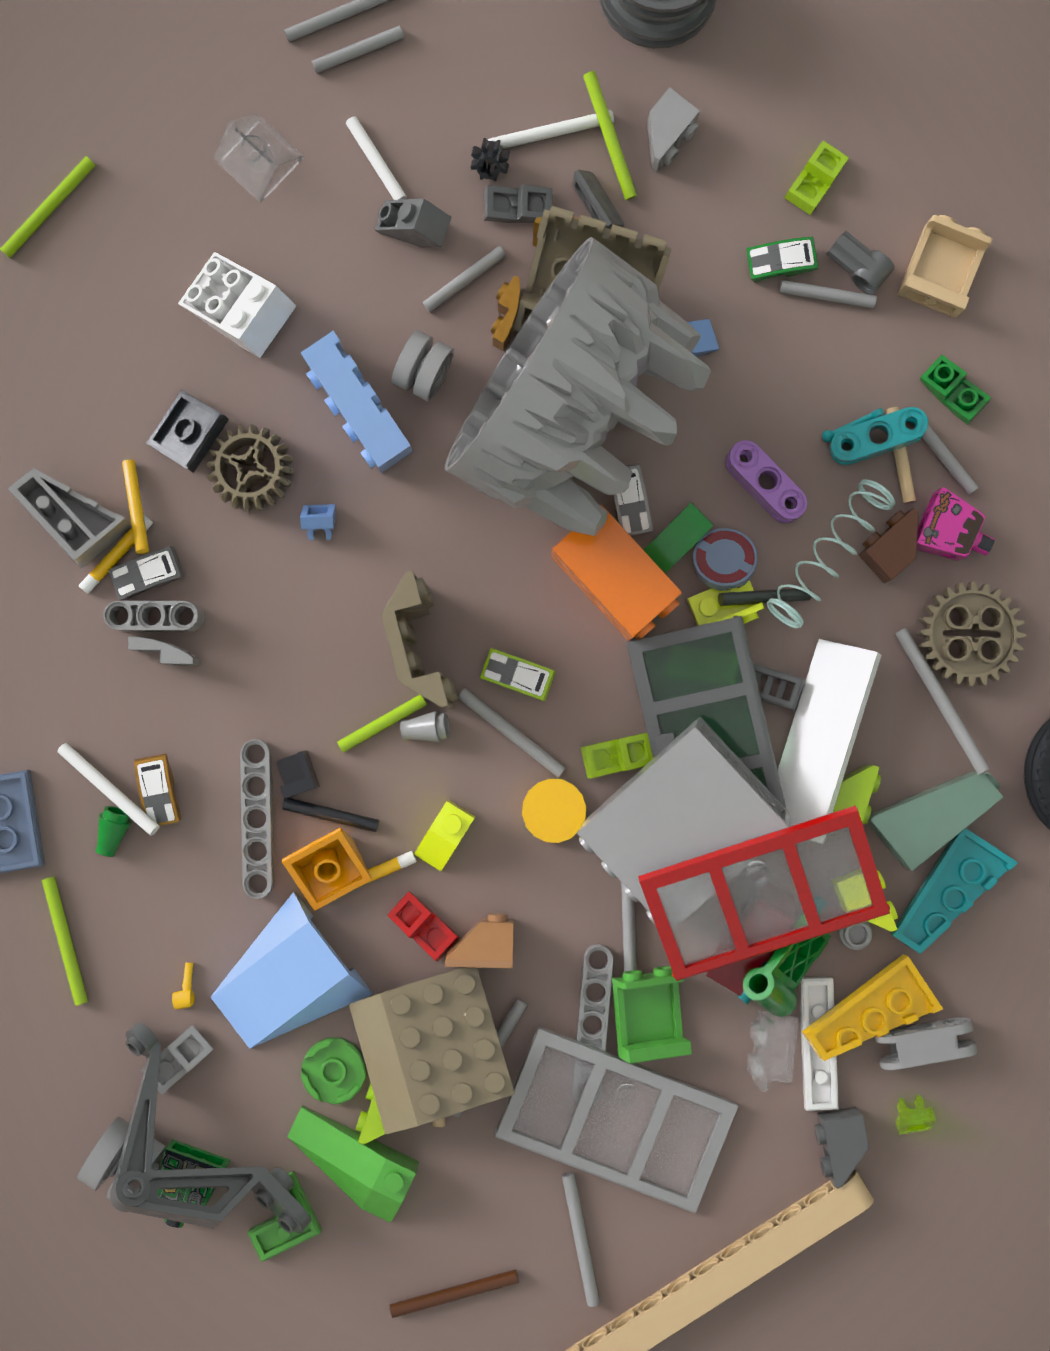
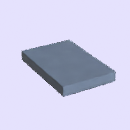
(19, 823)

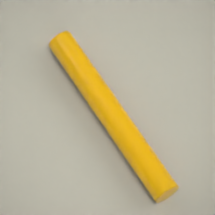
(135, 507)

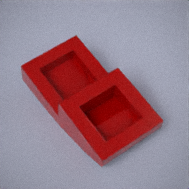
(423, 926)

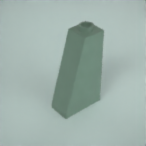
(930, 819)

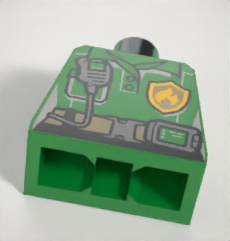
(183, 1156)

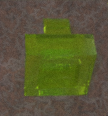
(914, 1119)

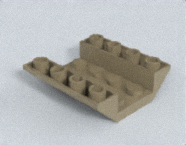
(406, 604)

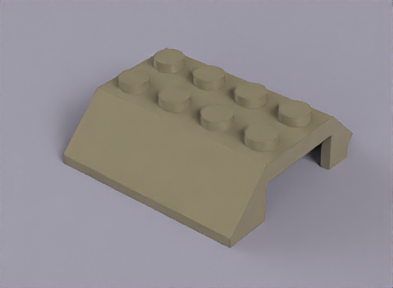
(561, 237)

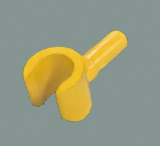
(186, 997)

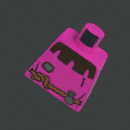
(952, 528)

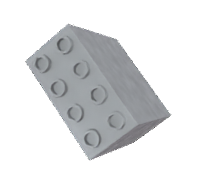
(680, 808)

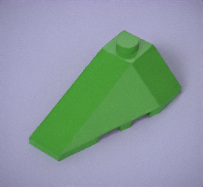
(367, 1173)

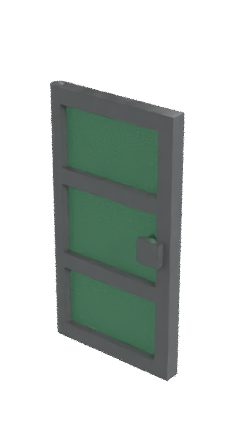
(708, 676)

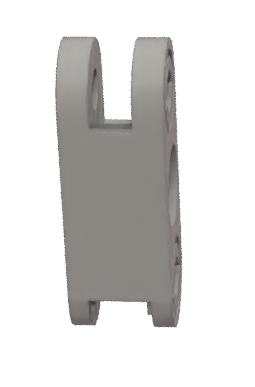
(927, 1043)

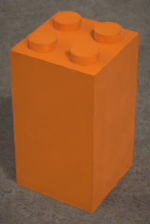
(617, 578)

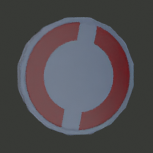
(724, 559)

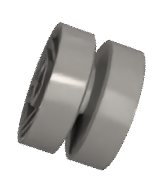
(422, 365)

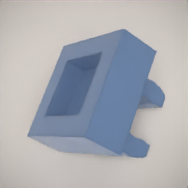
(318, 517)

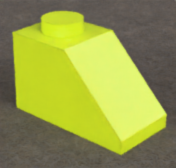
(444, 835)

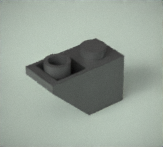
(413, 222)
(844, 1142)

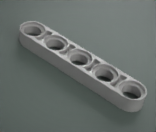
(250, 833)
(598, 1007)

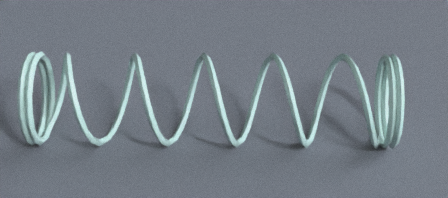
(868, 496)

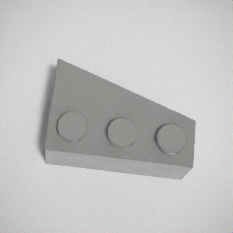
(69, 518)

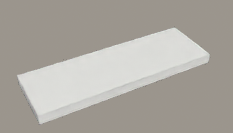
(825, 728)

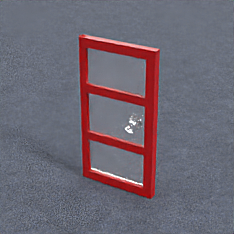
(765, 893)

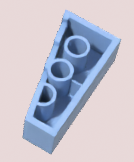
(356, 403)

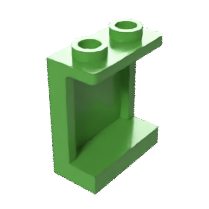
(649, 1016)

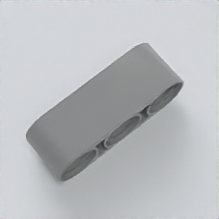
(139, 613)

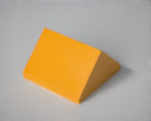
(327, 868)

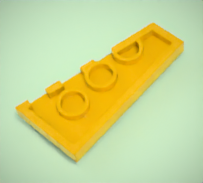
(881, 1004)

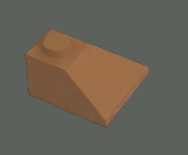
(485, 944)

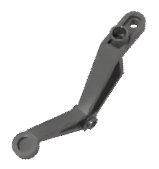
(136, 1171)

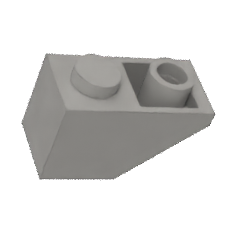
(668, 125)

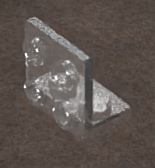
(773, 1049)

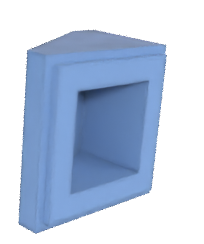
(707, 341)

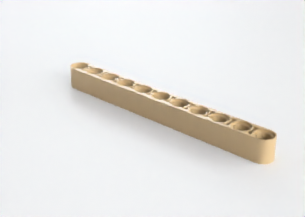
(732, 1268)

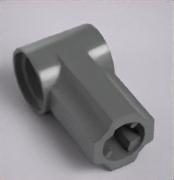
(867, 267)

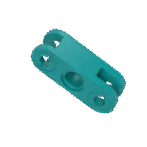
(894, 427)

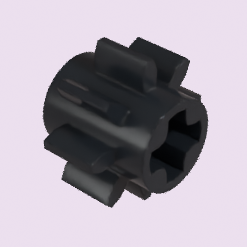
(490, 159)

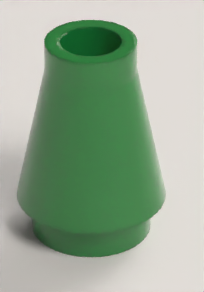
(111, 830)

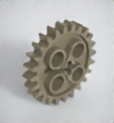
(971, 663)

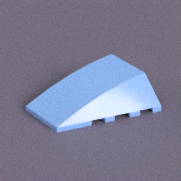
(286, 979)

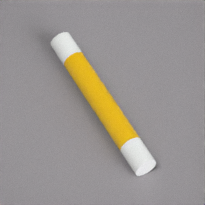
(110, 559)
(391, 866)

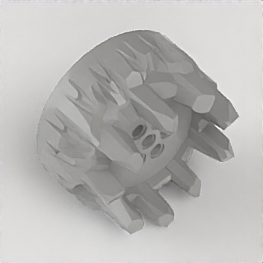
(570, 385)

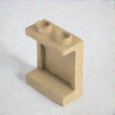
(944, 265)

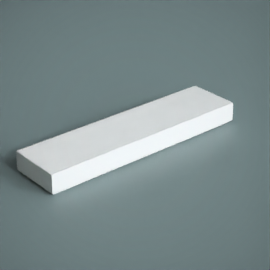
(819, 1076)

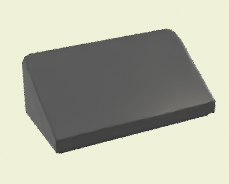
(595, 198)

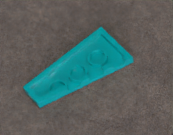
(954, 883)

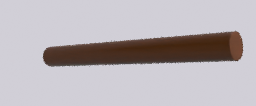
(454, 1293)

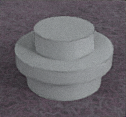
(856, 936)

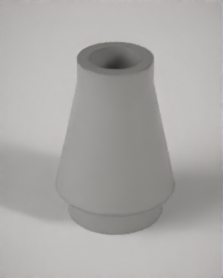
(427, 727)

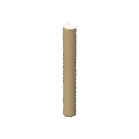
(903, 470)

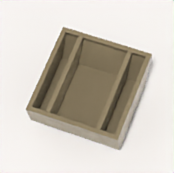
(431, 1049)

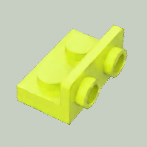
(707, 609)

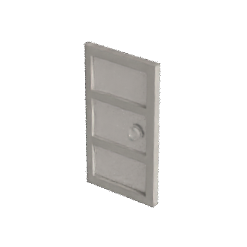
(616, 1119)

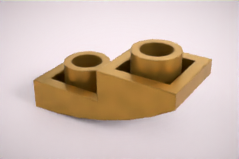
(507, 305)

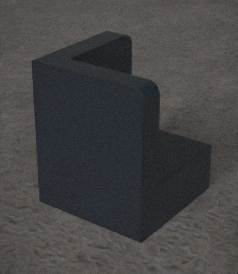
(297, 774)

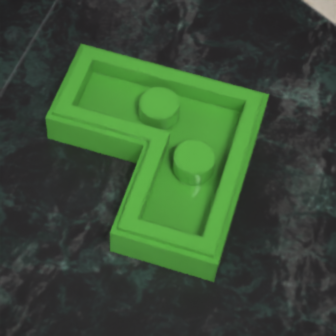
(272, 1239)

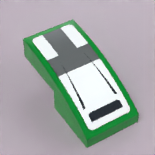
(781, 258)

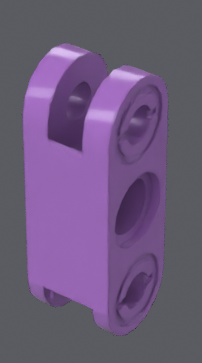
(760, 464)

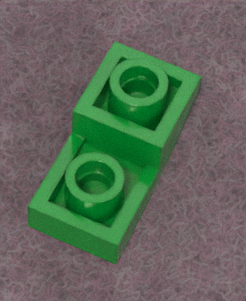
(953, 390)
(678, 537)

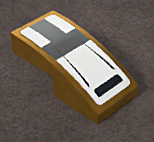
(156, 789)

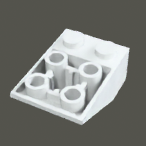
(238, 304)

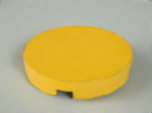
(553, 810)

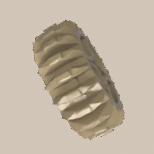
(247, 479)

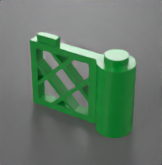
(775, 983)

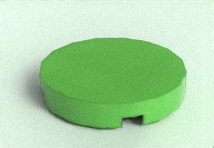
(333, 1070)

